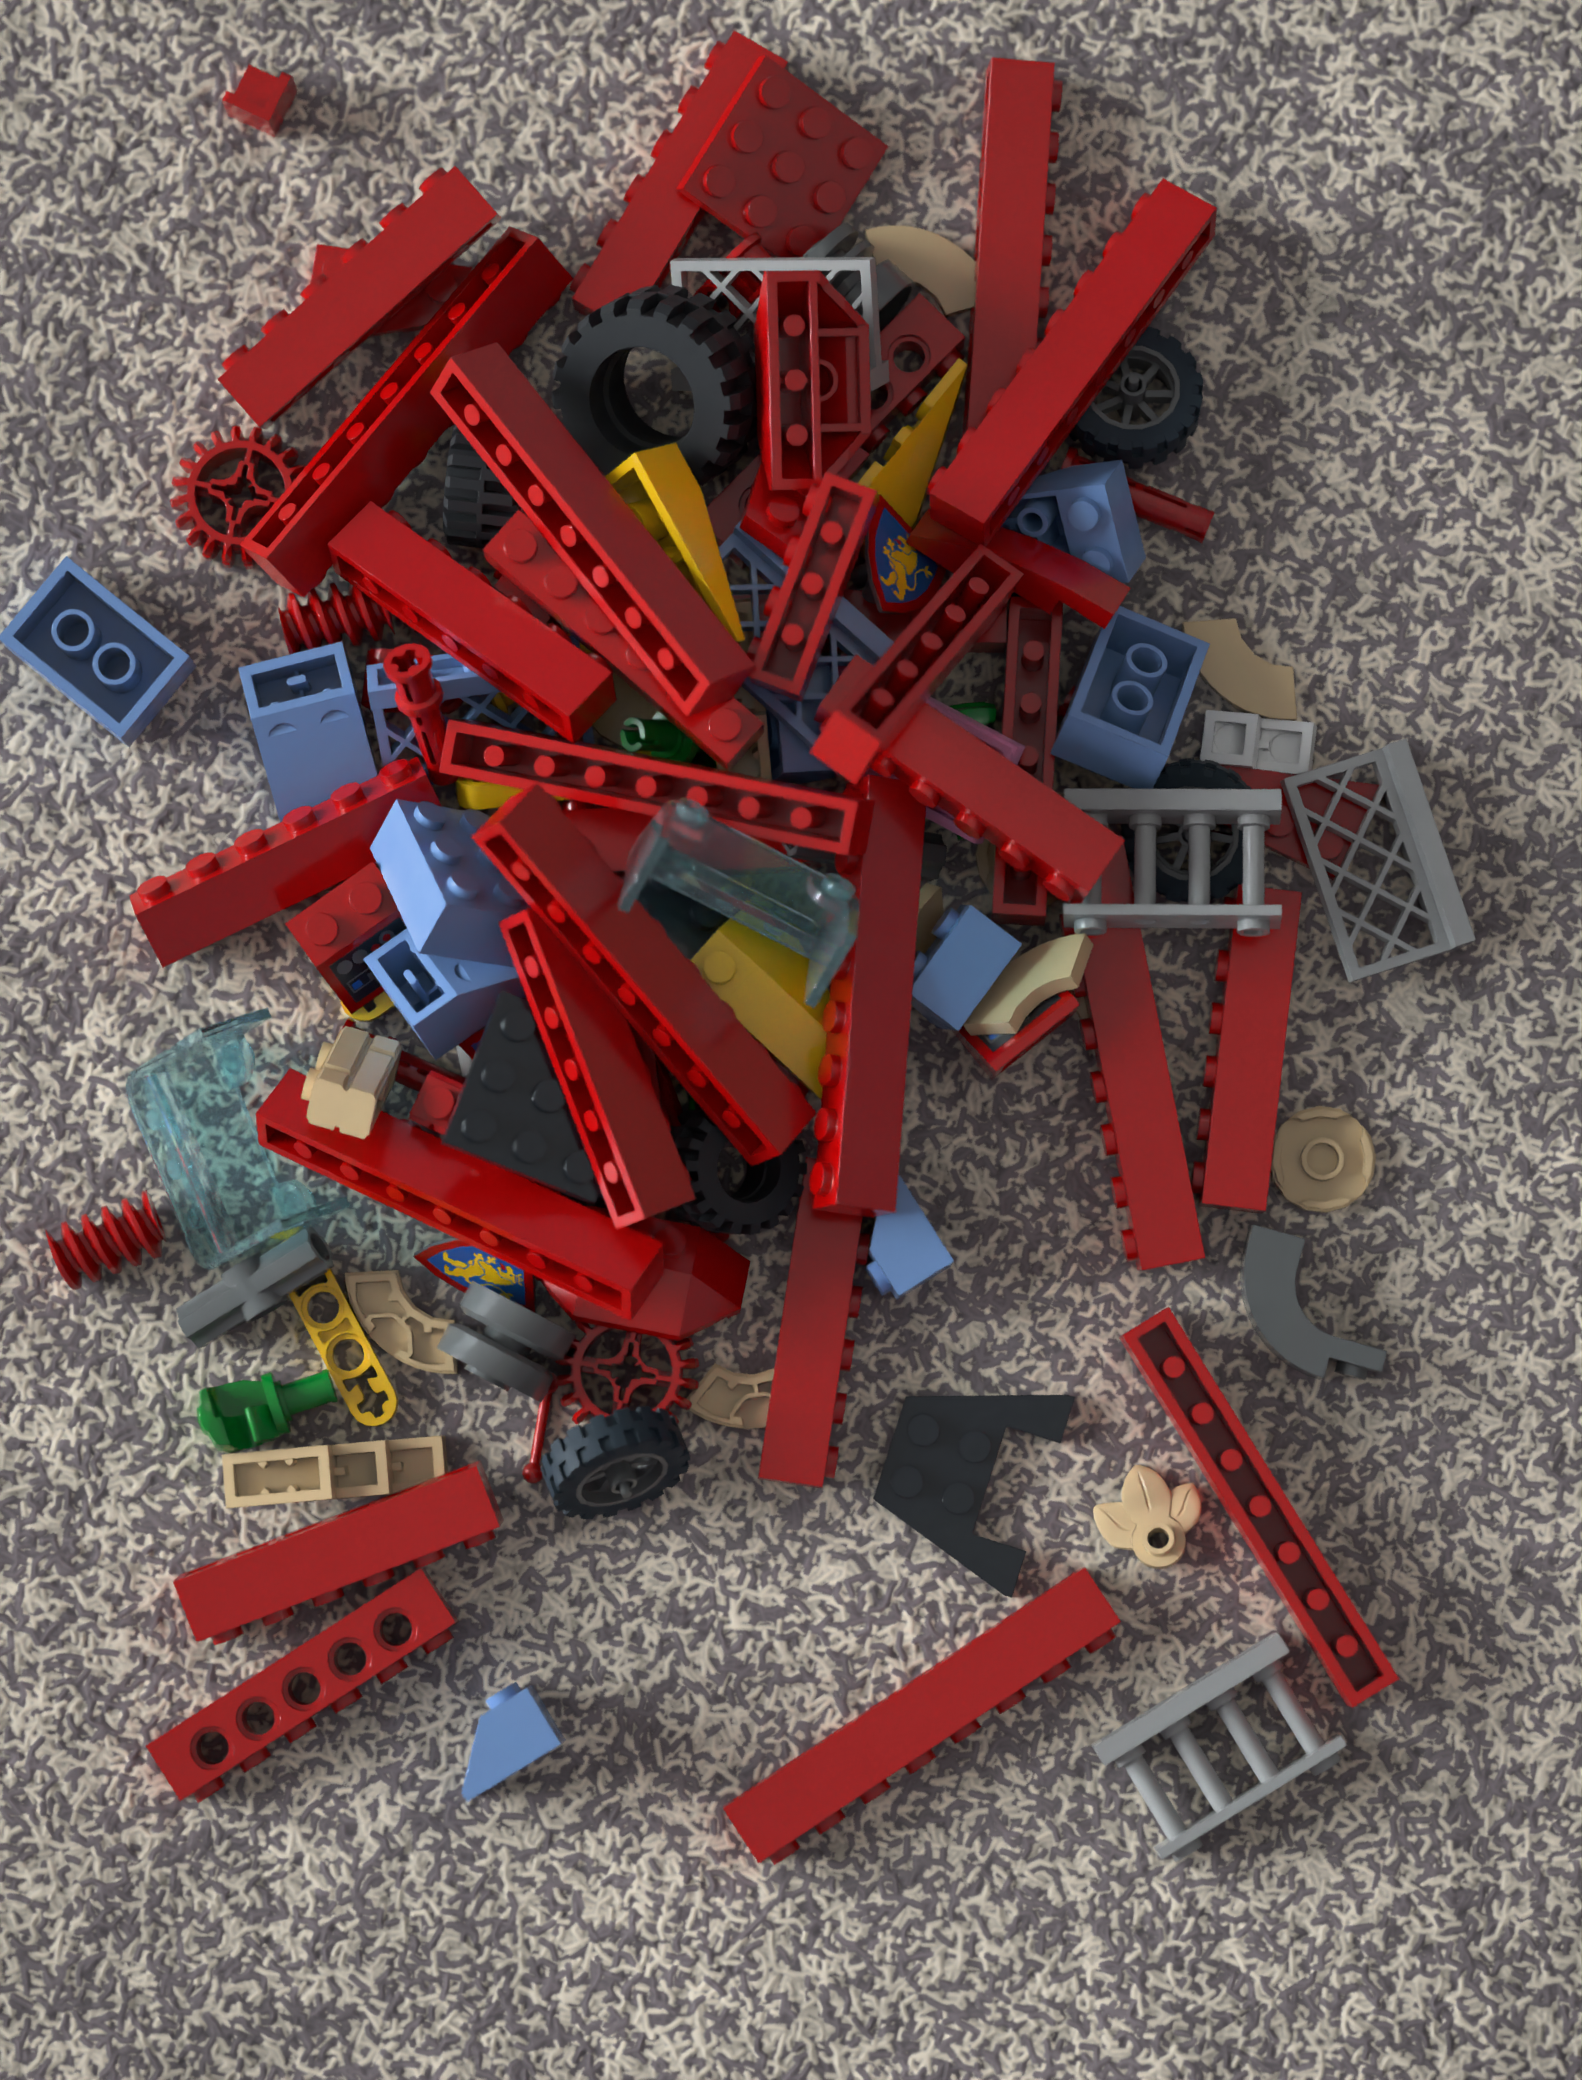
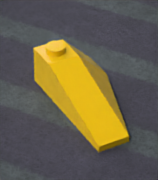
(916, 451)
(673, 510)
(768, 994)

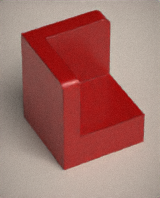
(261, 99)

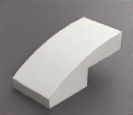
(1258, 742)

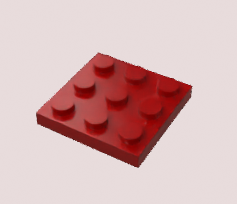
(781, 163)

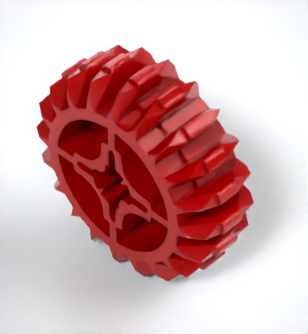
(217, 489)
(582, 1363)

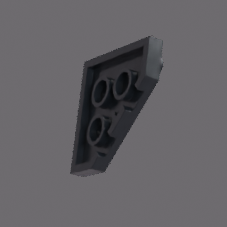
(516, 1109)

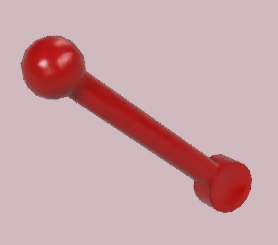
(532, 1471)

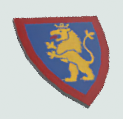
(894, 572)
(462, 1263)

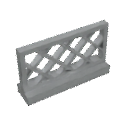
(710, 266)
(1420, 846)

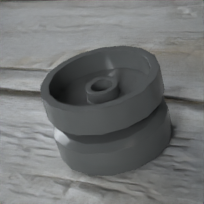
(506, 1342)

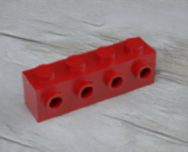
(813, 587)

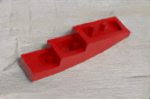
(1047, 571)

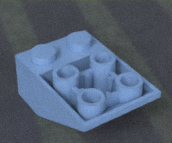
(1085, 515)
(308, 725)
(440, 995)

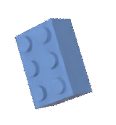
(97, 651)
(1130, 699)
(445, 882)

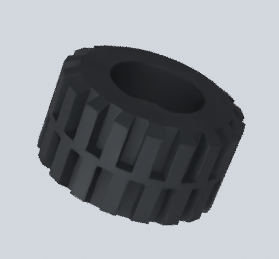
(474, 498)
(759, 1199)

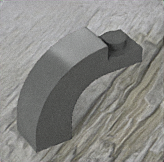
(1273, 1309)

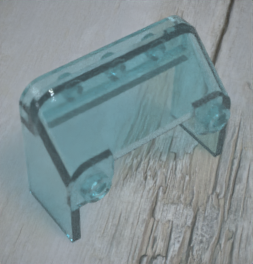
(748, 884)
(211, 1150)

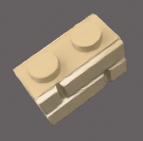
(351, 1081)

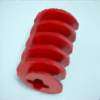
(332, 618)
(108, 1242)

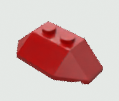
(809, 379)
(697, 1289)

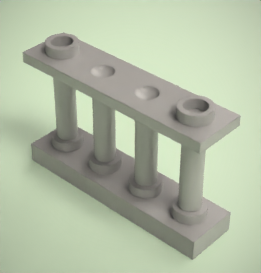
(1199, 813)
(1218, 1693)

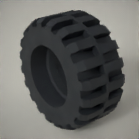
(692, 337)

